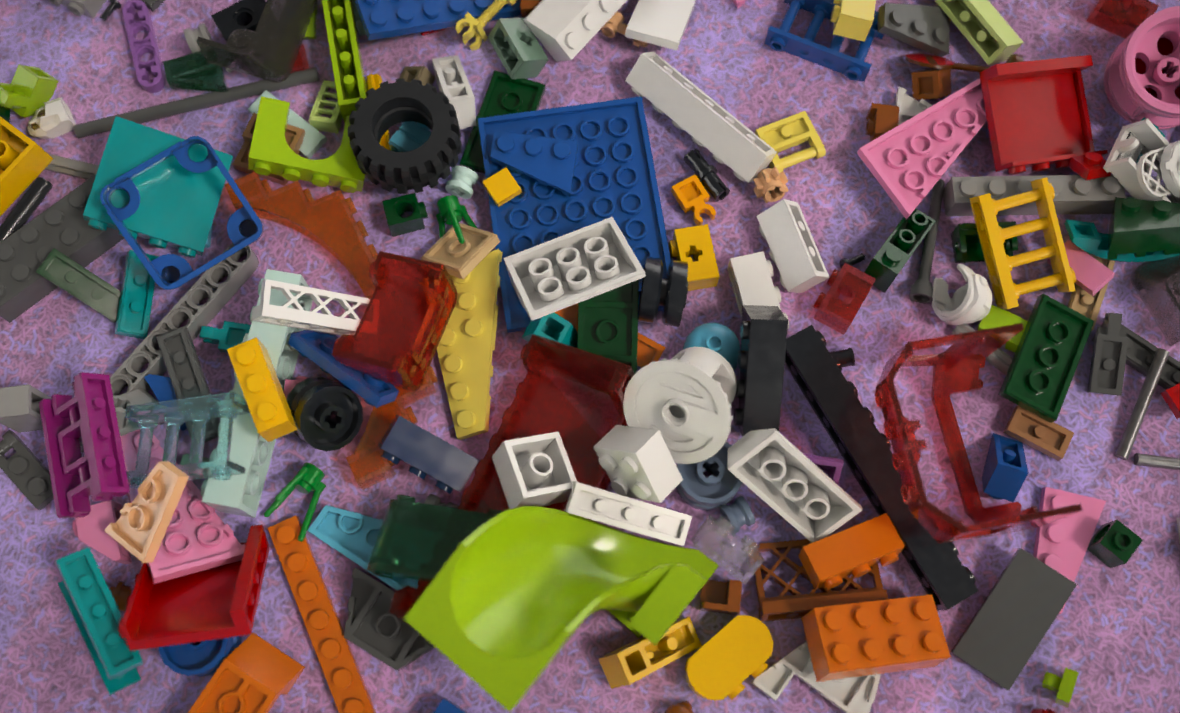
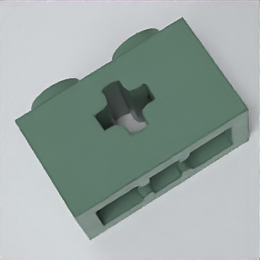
(517, 48)

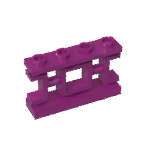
(103, 466)

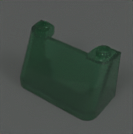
(421, 538)

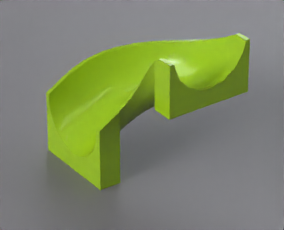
(532, 580)

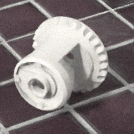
(685, 402)

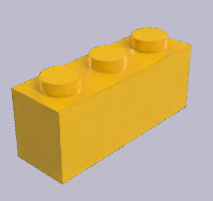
(262, 389)

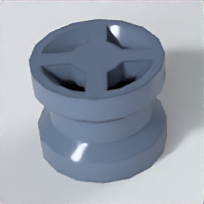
(738, 513)

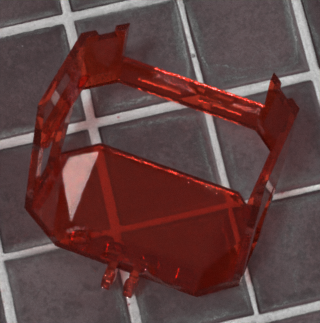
(953, 373)

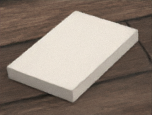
(660, 22)

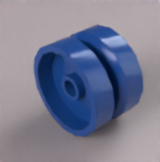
(200, 657)

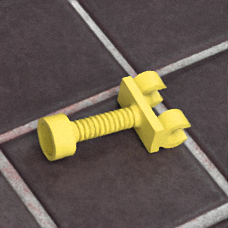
(476, 26)

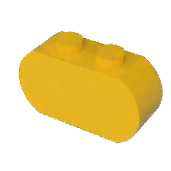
(729, 659)

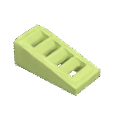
(326, 123)

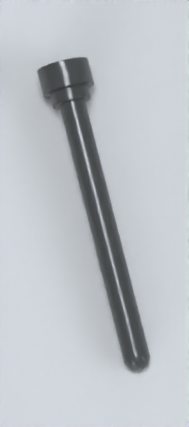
(922, 288)

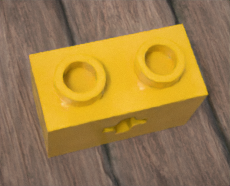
(696, 242)

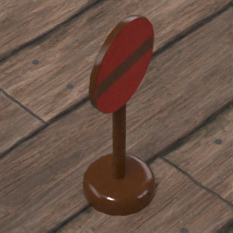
(943, 63)

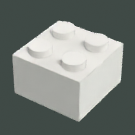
(638, 463)
(534, 470)

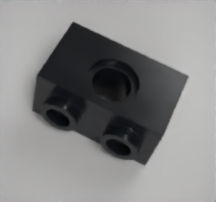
(240, 15)

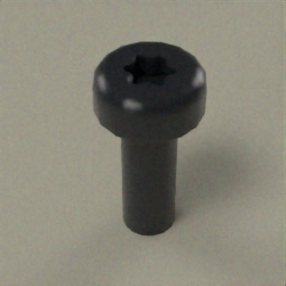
(113, 5)
(852, 261)

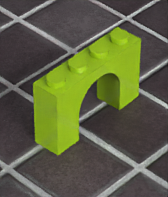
(272, 154)

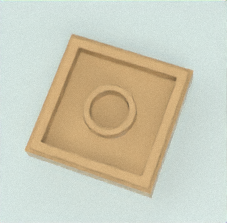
(462, 258)

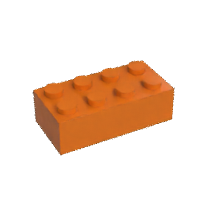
(874, 637)

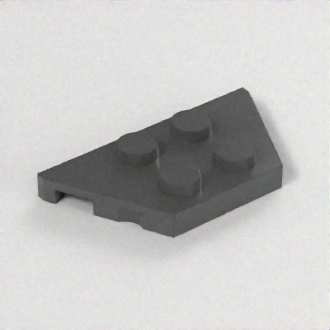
(378, 630)

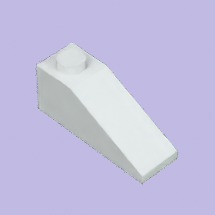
(455, 85)

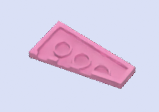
(1066, 540)

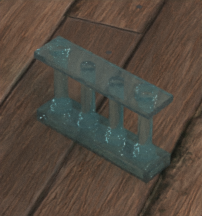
(174, 414)

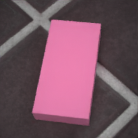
(1089, 272)

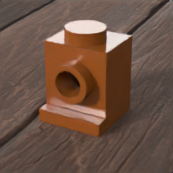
(881, 119)

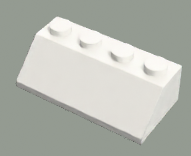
(569, 24)
(791, 483)

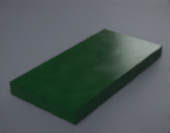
(502, 98)
(1046, 358)

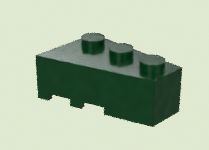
(1143, 227)

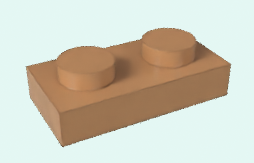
(1038, 433)

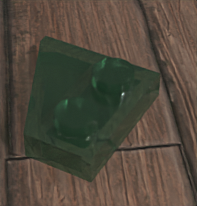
(195, 73)

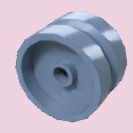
(708, 492)

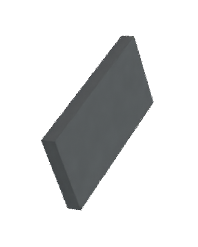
(1013, 618)

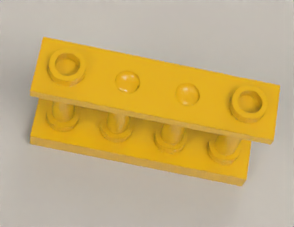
(993, 237)

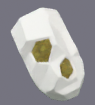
(51, 120)

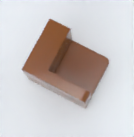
(931, 83)
(721, 597)

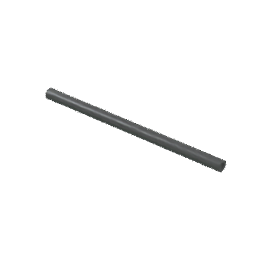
(197, 102)

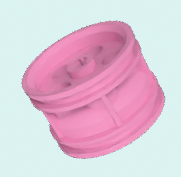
(1127, 88)

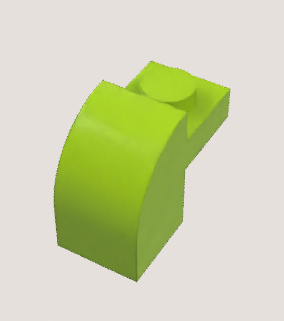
(28, 90)

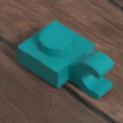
(227, 337)

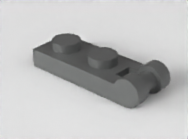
(26, 471)

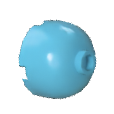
(717, 338)

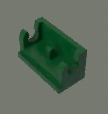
(968, 246)

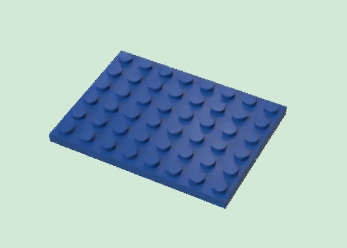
(610, 179)

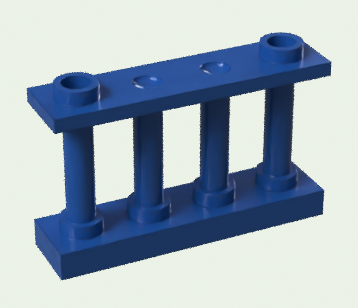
(805, 48)

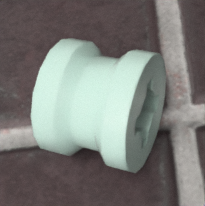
(461, 182)

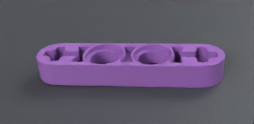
(143, 46)

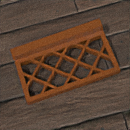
(800, 604)

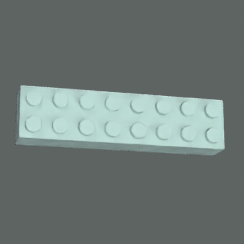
(248, 448)

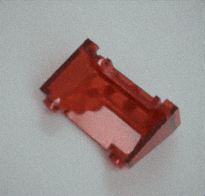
(400, 321)

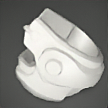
(968, 303)

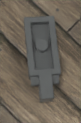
(1108, 357)

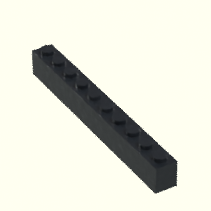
(872, 465)

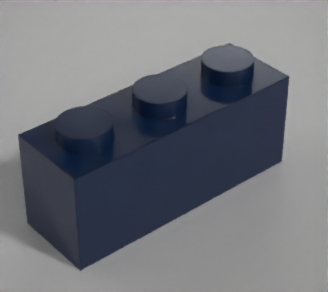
(427, 455)

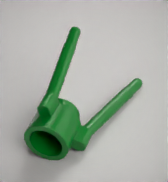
(452, 213)
(306, 480)

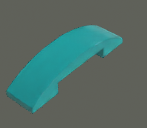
(1088, 239)

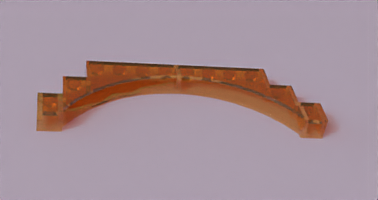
(332, 226)

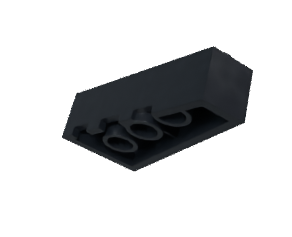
(761, 368)

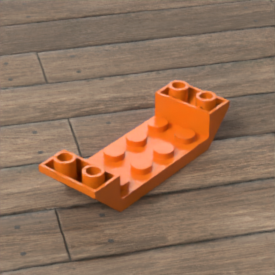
(249, 679)

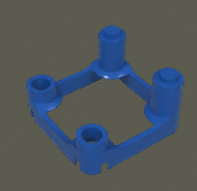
(170, 269)

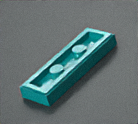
(135, 298)

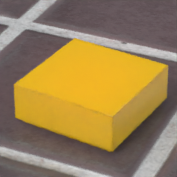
(502, 187)

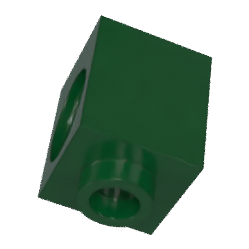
(397, 206)
(1114, 543)

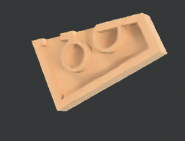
(149, 514)

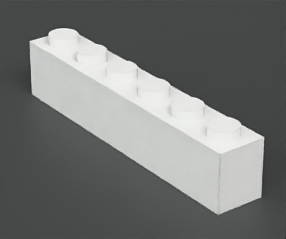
(700, 116)

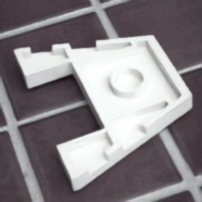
(847, 694)

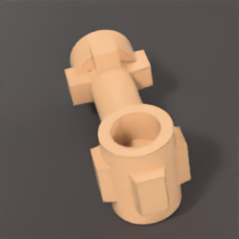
(614, 25)

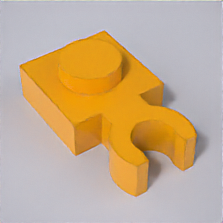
(693, 196)

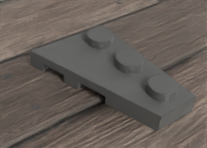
(916, 25)

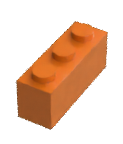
(851, 552)

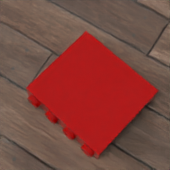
(1037, 113)
(197, 605)

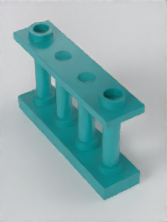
(98, 620)

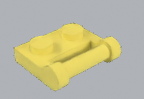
(790, 133)

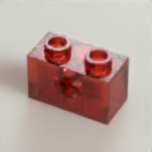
(1121, 16)
(854, 286)

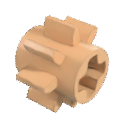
(770, 185)

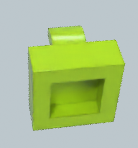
(1063, 685)

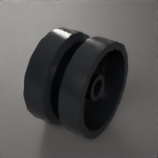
(665, 292)
(325, 413)

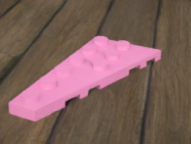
(924, 147)
(195, 534)

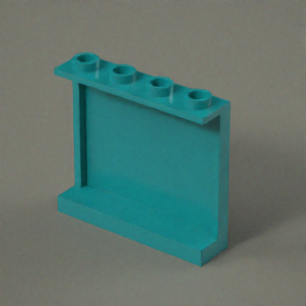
(174, 202)

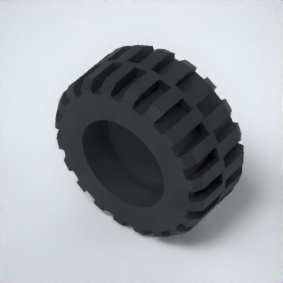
(397, 104)

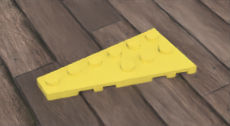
(468, 347)

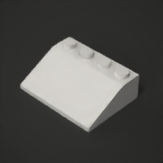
(572, 268)

